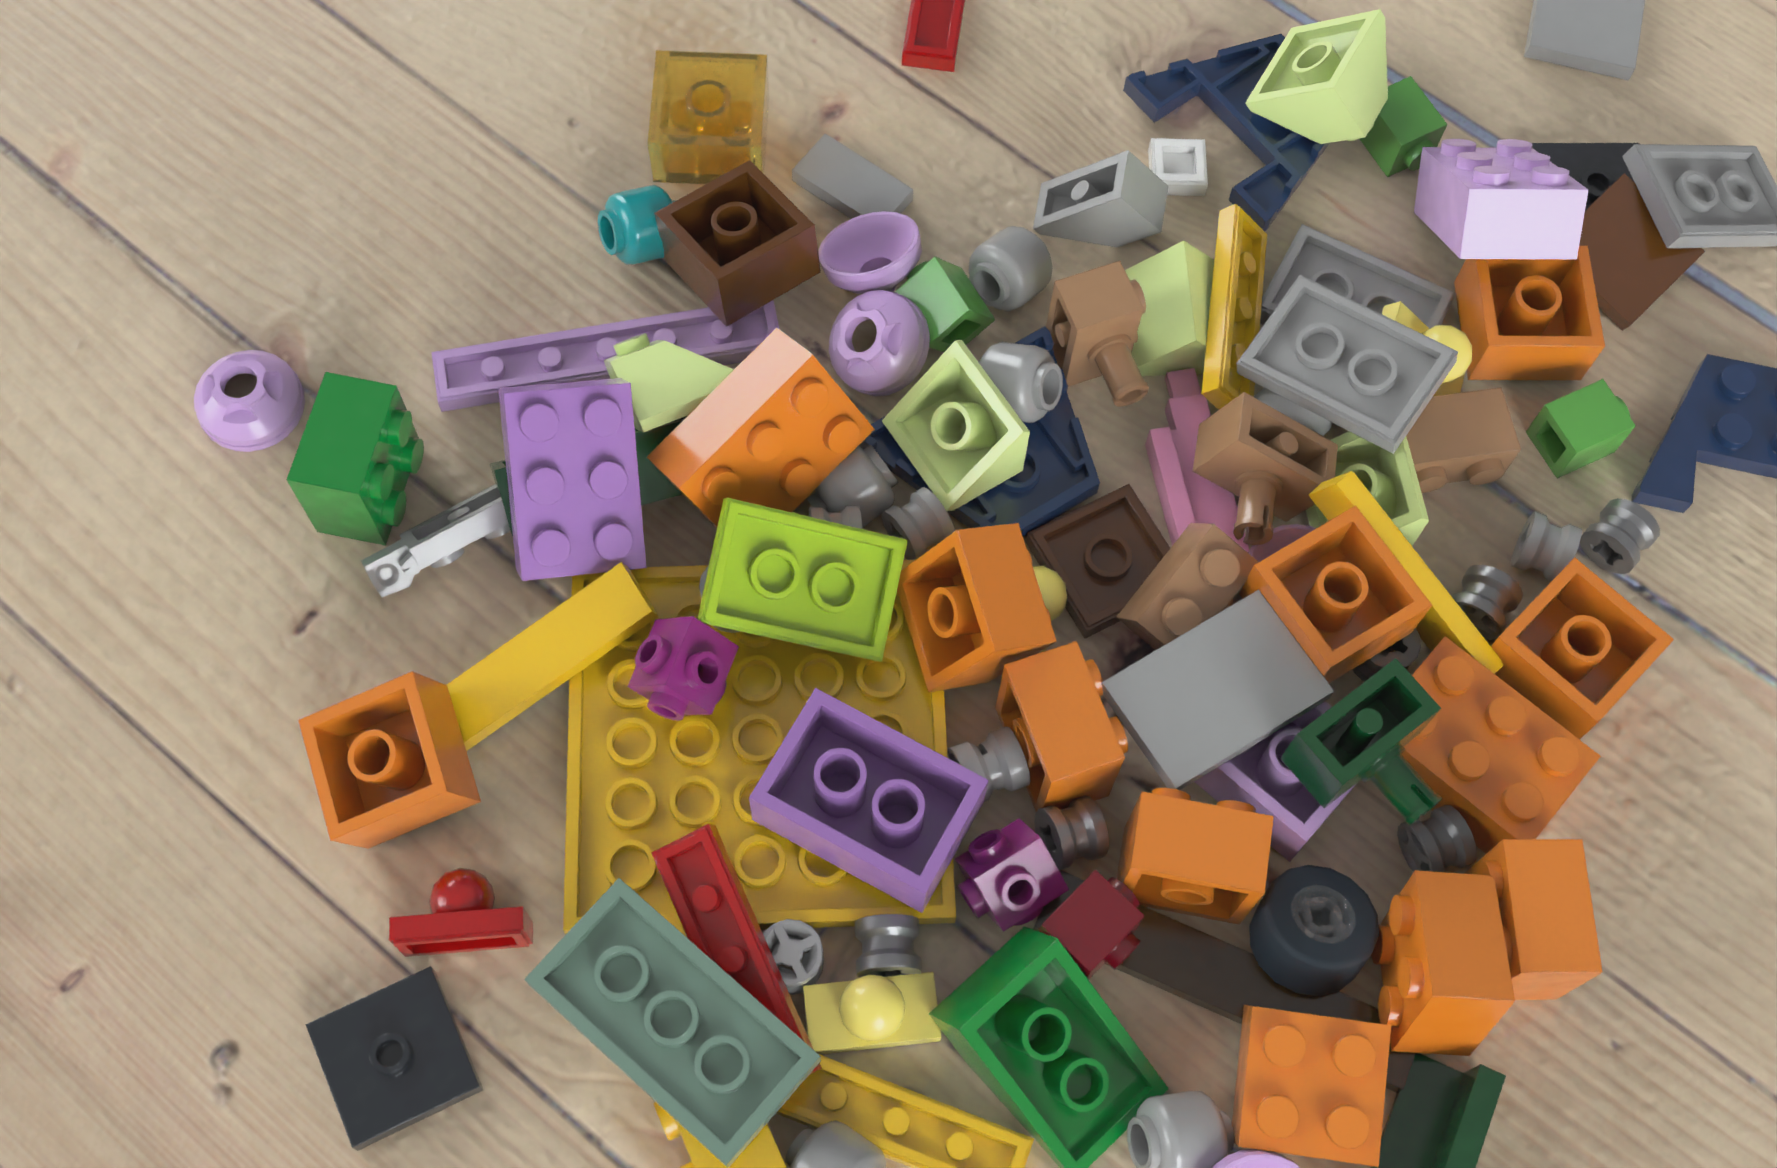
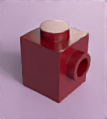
(1097, 923)

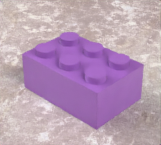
(572, 477)
(868, 799)

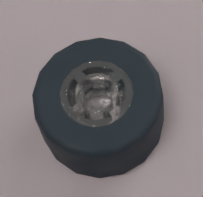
(1313, 930)

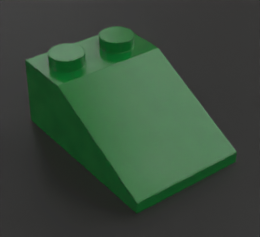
(1049, 1048)

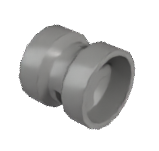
(996, 759)

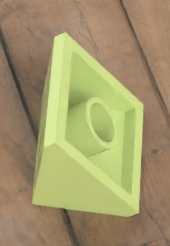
(1177, 310)
(959, 429)
(1387, 477)

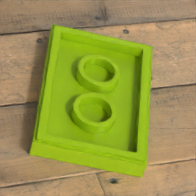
(802, 580)

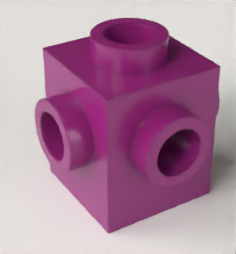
(682, 667)
(1009, 875)

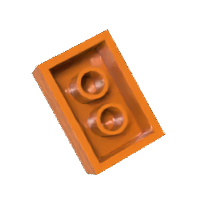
(763, 433)
(1493, 750)

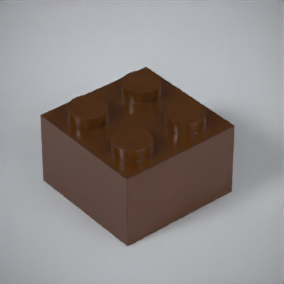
(738, 242)

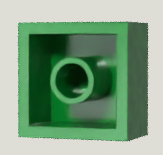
(356, 459)

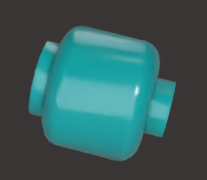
(630, 225)

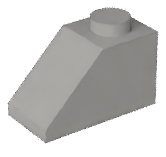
(1103, 203)

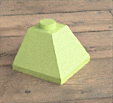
(1327, 79)
(663, 379)

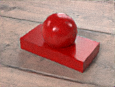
(461, 920)

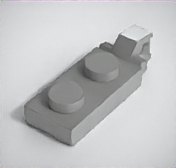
(437, 541)

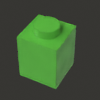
(1403, 128)
(947, 302)
(1580, 428)

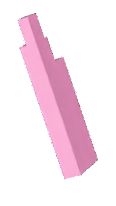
(1171, 454)

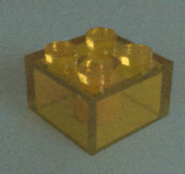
(707, 115)

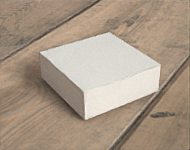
(1180, 165)

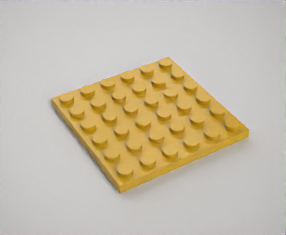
(655, 779)

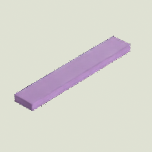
(475, 372)

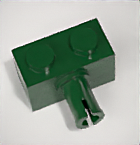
(1365, 742)

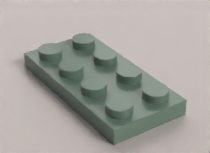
(673, 1021)

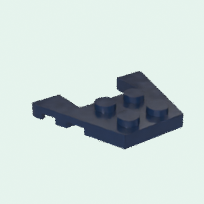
(1224, 87)
(1720, 421)
(1054, 475)

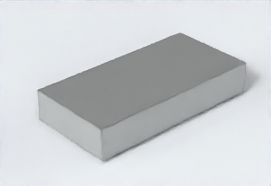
(849, 180)

